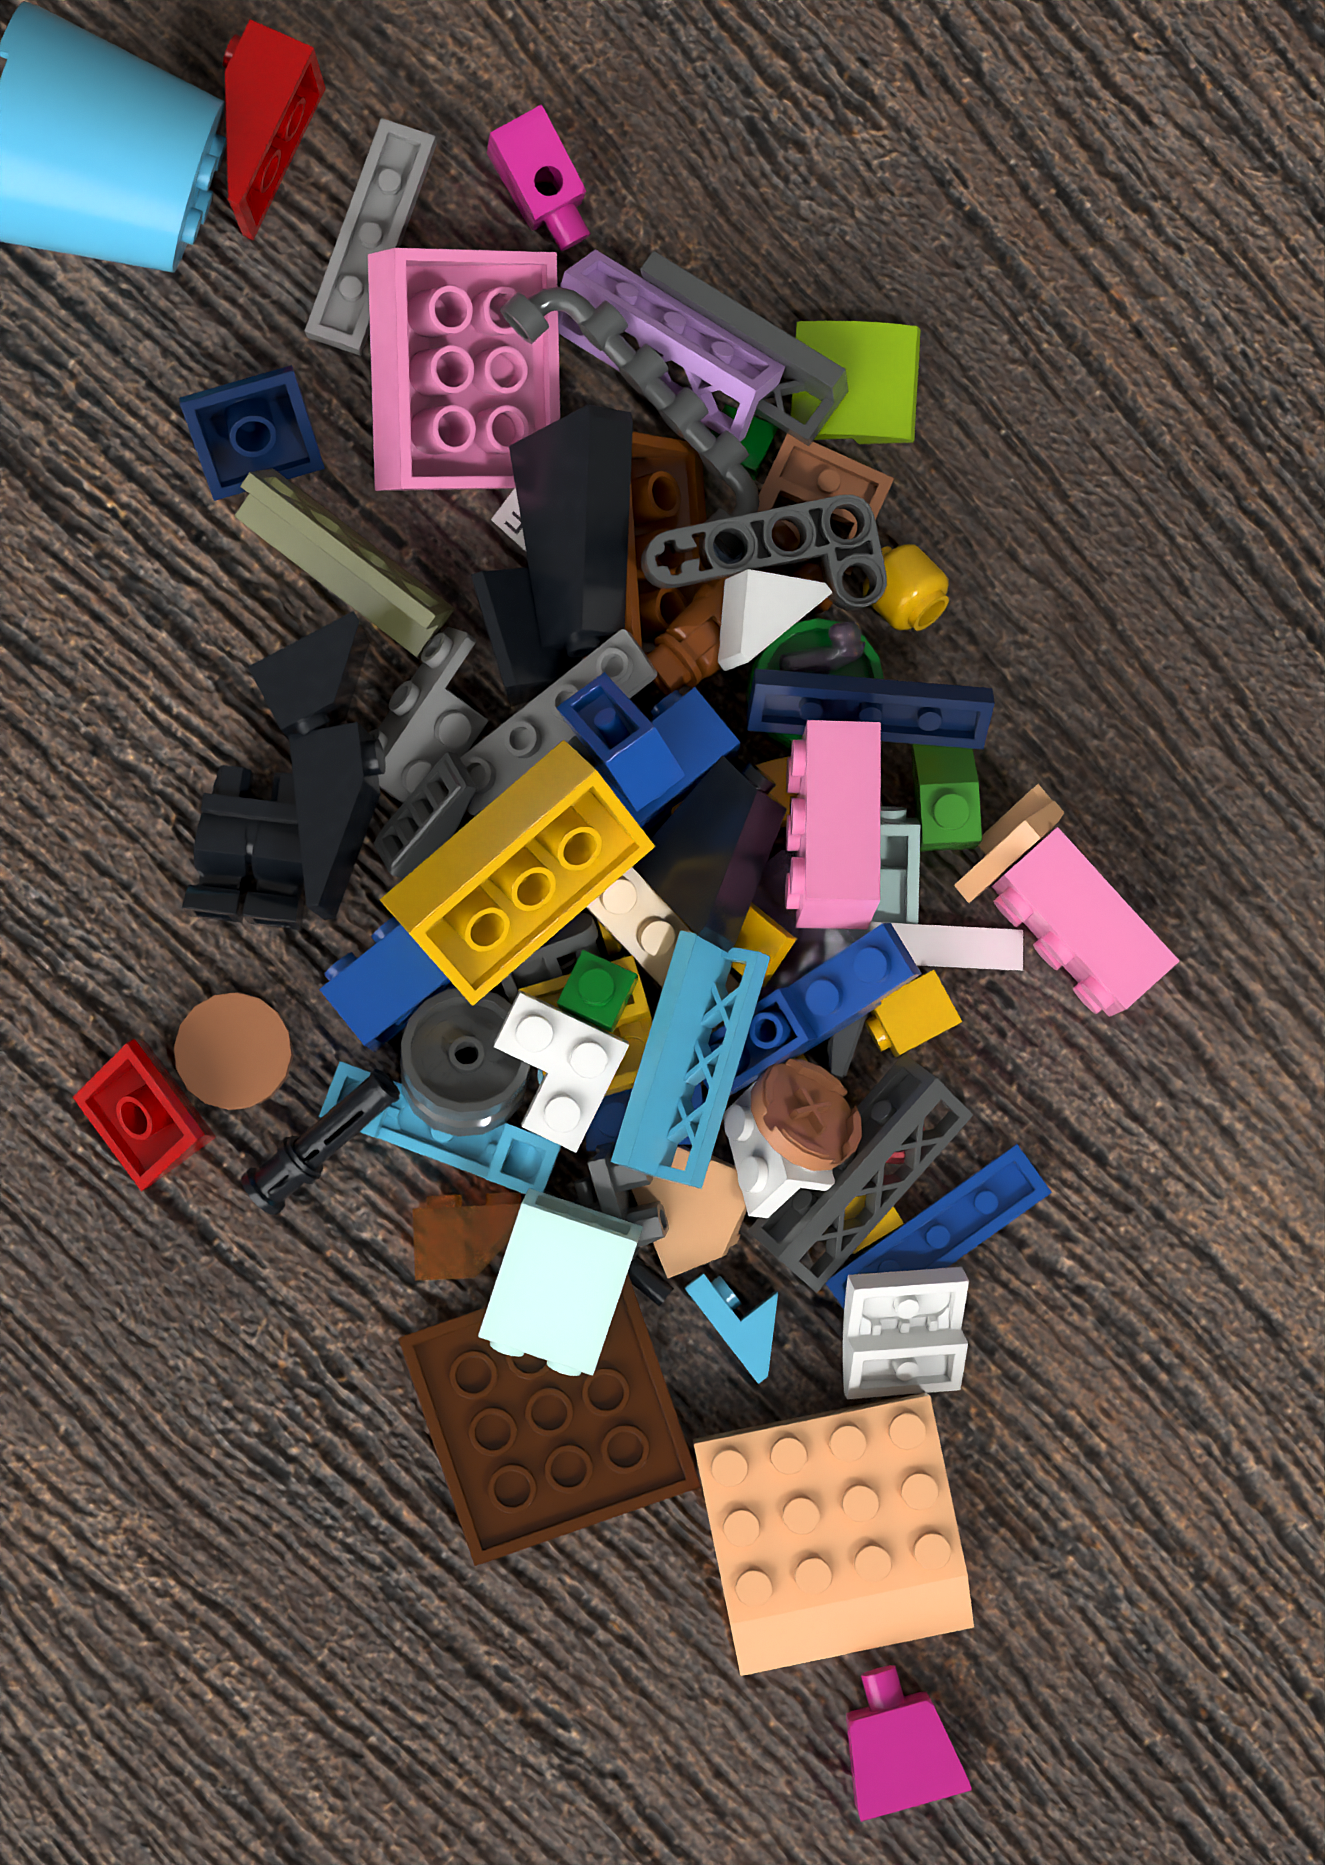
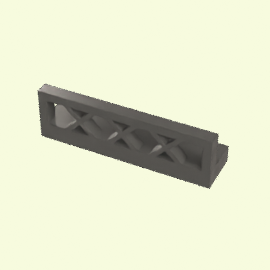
(803, 365)
(890, 1123)

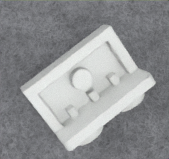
(762, 1172)

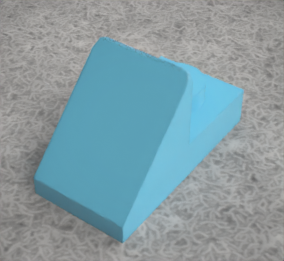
(748, 1336)

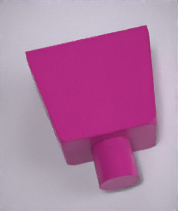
(532, 153)
(899, 1749)

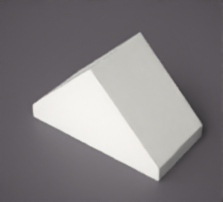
(761, 609)

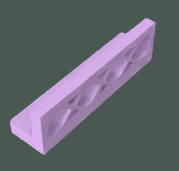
(705, 350)

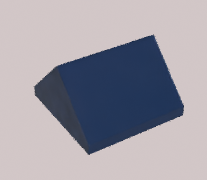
(251, 429)

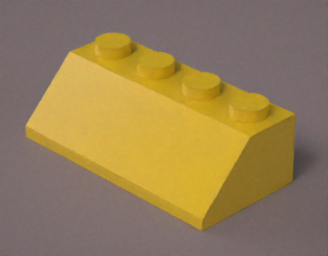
(518, 872)

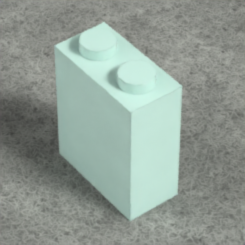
(559, 1283)

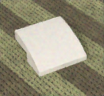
(904, 1332)

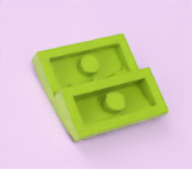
(880, 378)

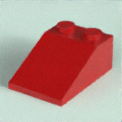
(270, 100)

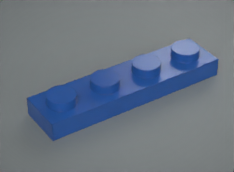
(953, 1222)

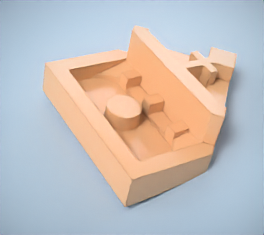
(1010, 840)
(699, 1220)

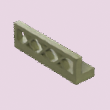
(342, 560)

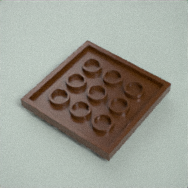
(542, 1448)

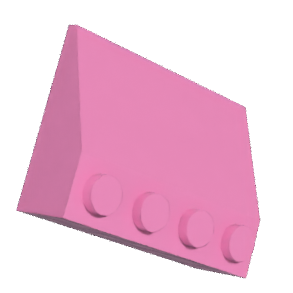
(450, 369)

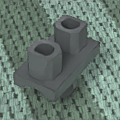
(613, 1197)

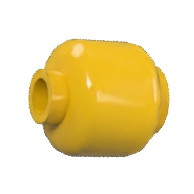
(913, 591)

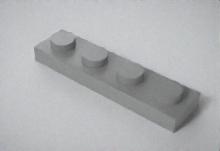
(372, 224)

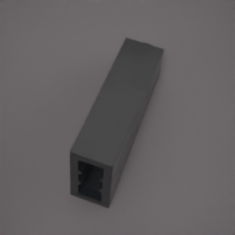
(576, 525)

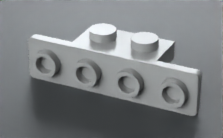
(427, 717)
(540, 727)

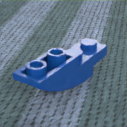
(822, 1002)

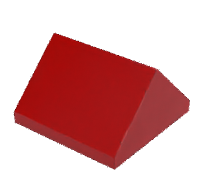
(143, 1114)

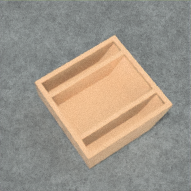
(834, 1532)

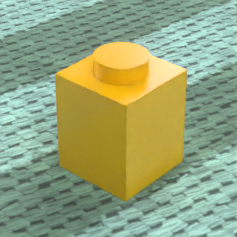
(912, 1015)

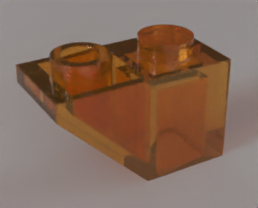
(460, 1239)

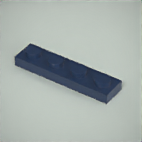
(906, 709)

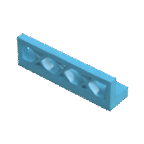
(680, 1058)

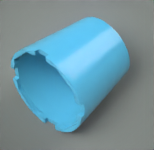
(100, 147)

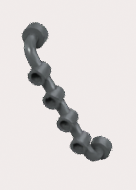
(644, 373)

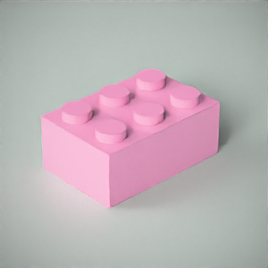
(834, 825)
(1083, 925)

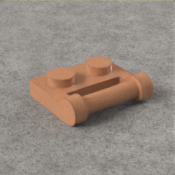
(819, 473)

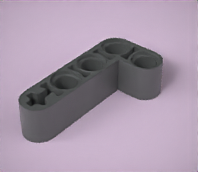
(761, 553)

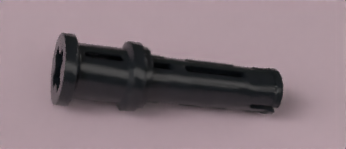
(302, 1157)

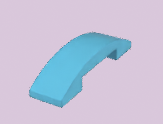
(501, 1155)

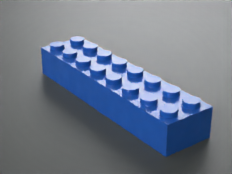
(396, 975)

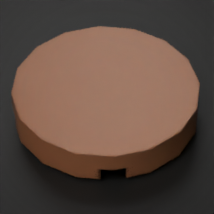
(233, 1051)
(805, 1115)

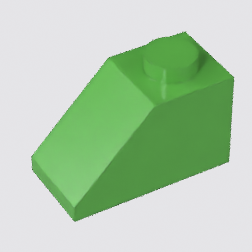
(946, 797)

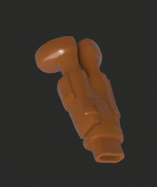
(692, 640)

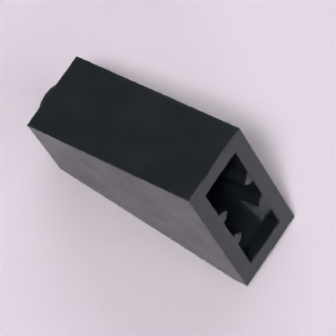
(716, 850)

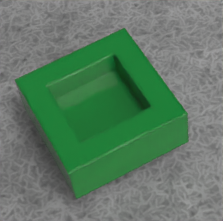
(597, 991)

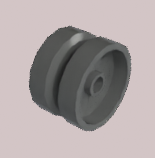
(433, 1069)

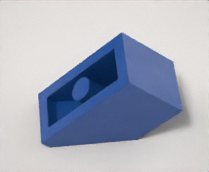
(621, 741)

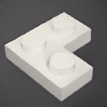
(576, 1062)

